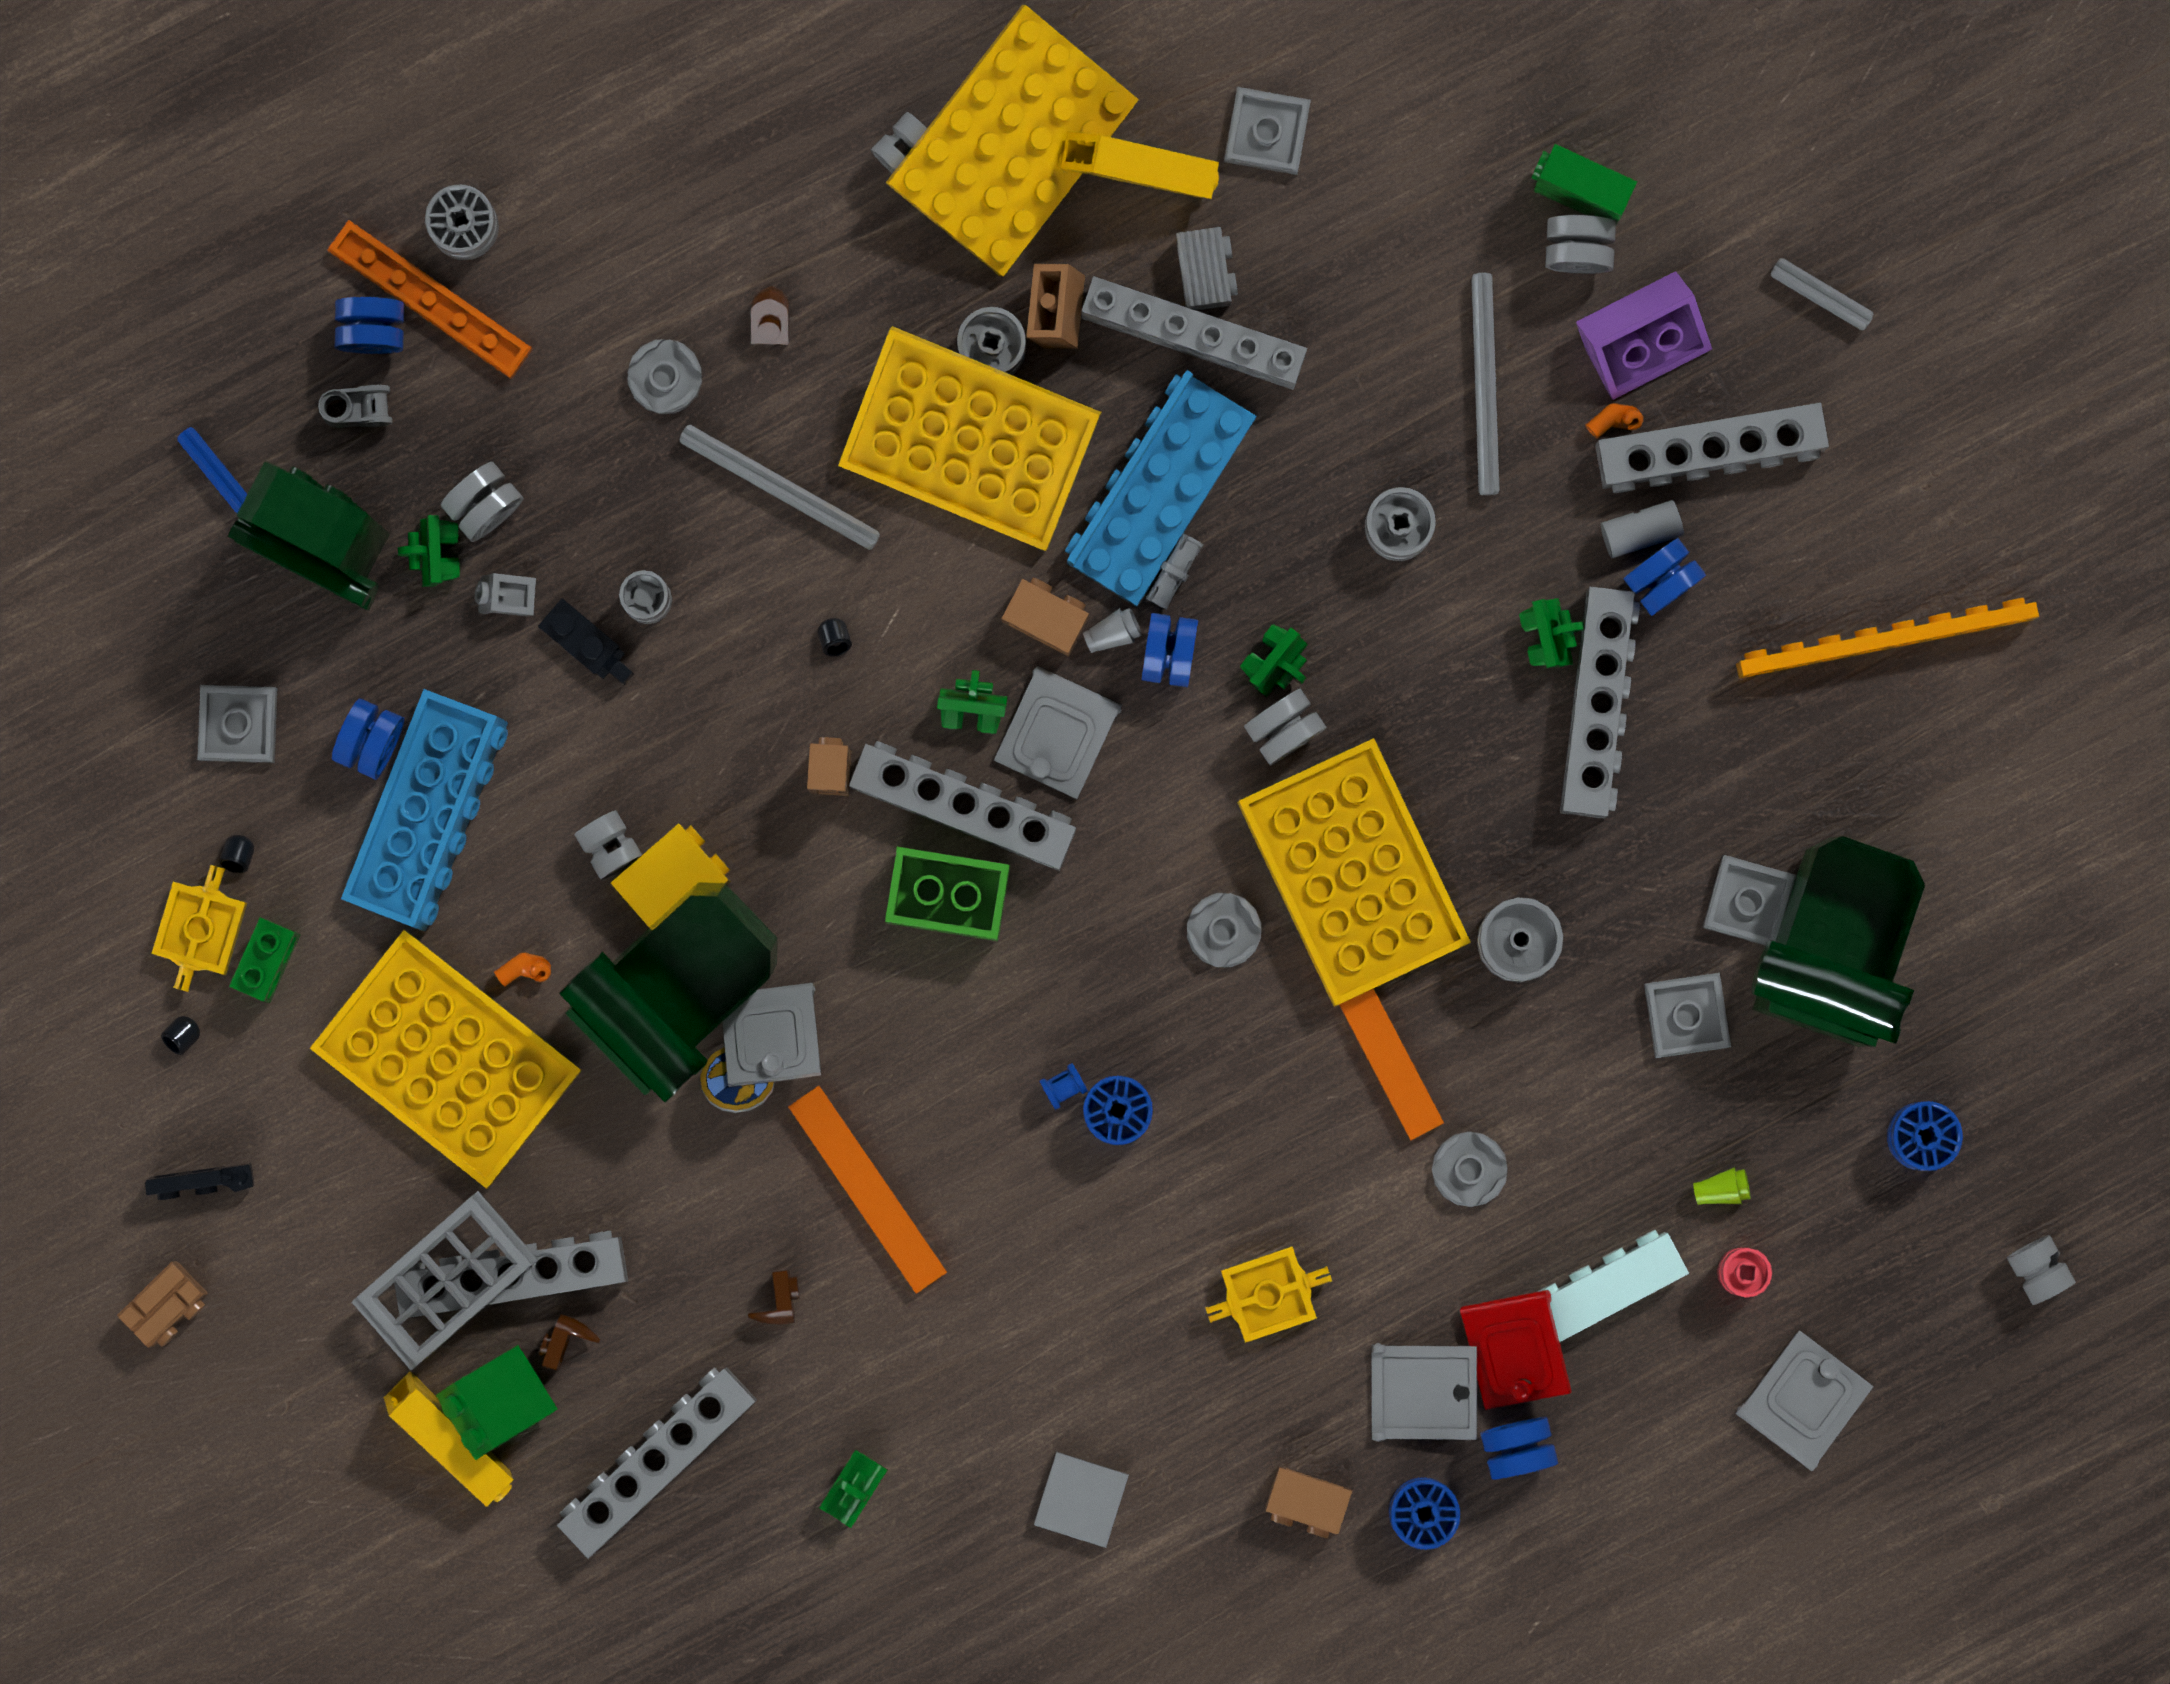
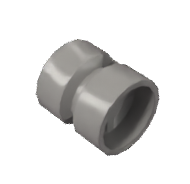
(906, 131)
(645, 597)
(602, 833)
(2041, 1269)

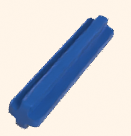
(212, 468)

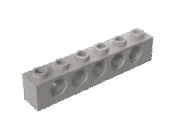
(1193, 333)
(1805, 422)
(869, 780)
(1576, 796)
(608, 1270)
(592, 1535)

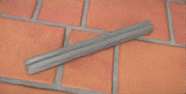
(1485, 384)
(779, 487)

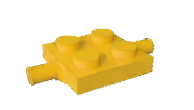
(199, 928)
(1268, 1294)

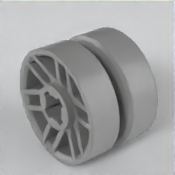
(456, 204)
(1580, 244)
(998, 326)
(481, 501)
(1393, 506)
(1285, 727)

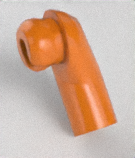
(1615, 416)
(524, 965)

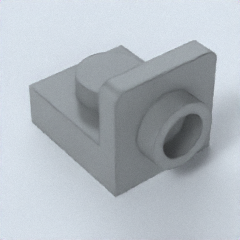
(505, 594)

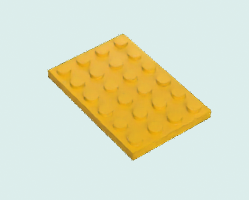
(998, 144)
(969, 438)
(1353, 872)
(445, 1059)

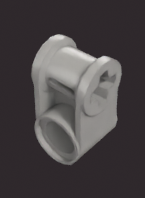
(359, 406)

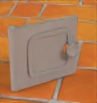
(1059, 725)
(772, 1036)
(1416, 1392)
(1800, 1406)

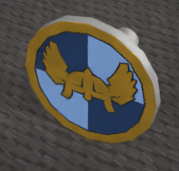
(726, 1098)

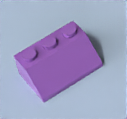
(1644, 335)

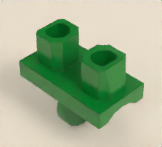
(433, 567)
(1555, 633)
(1281, 664)
(987, 706)
(853, 1488)

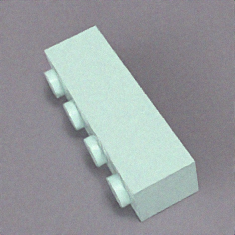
(1616, 1284)

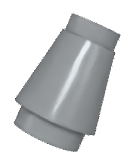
(1113, 631)

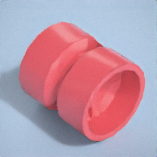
(1744, 1272)

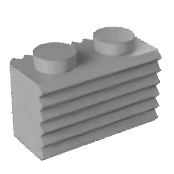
(1204, 268)

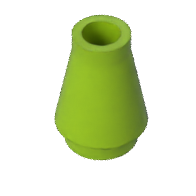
(1723, 1188)

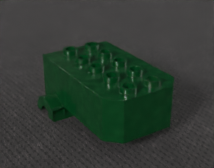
(311, 532)
(1842, 944)
(673, 987)

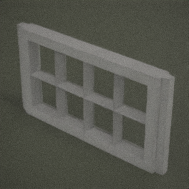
(391, 1329)

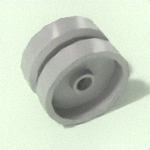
(1542, 942)

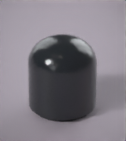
(832, 632)
(238, 850)
(181, 1034)

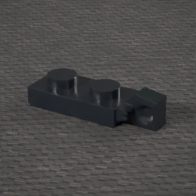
(585, 642)
(203, 1181)

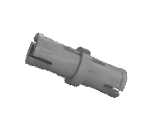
(1174, 571)

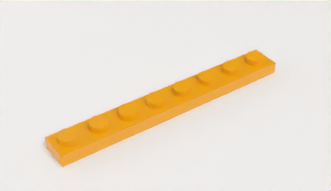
(1902, 634)

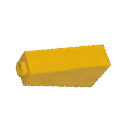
(1140, 164)
(423, 1419)

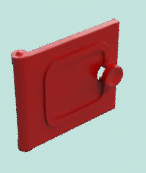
(1513, 1343)

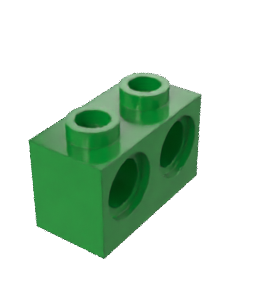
(264, 960)

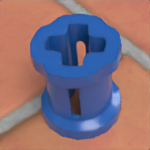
(1063, 1086)

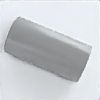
(1642, 529)

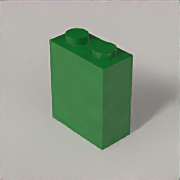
(1582, 184)
(496, 1402)

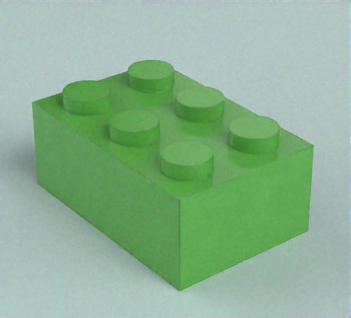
(947, 894)

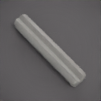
(1822, 294)

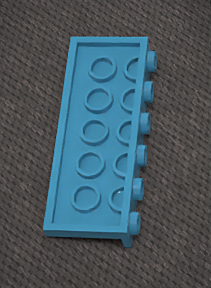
(1159, 488)
(425, 810)

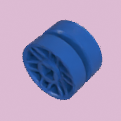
(369, 325)
(1664, 577)
(1169, 650)
(367, 738)
(1125, 1092)
(1941, 1127)
(1519, 1448)
(1428, 1532)

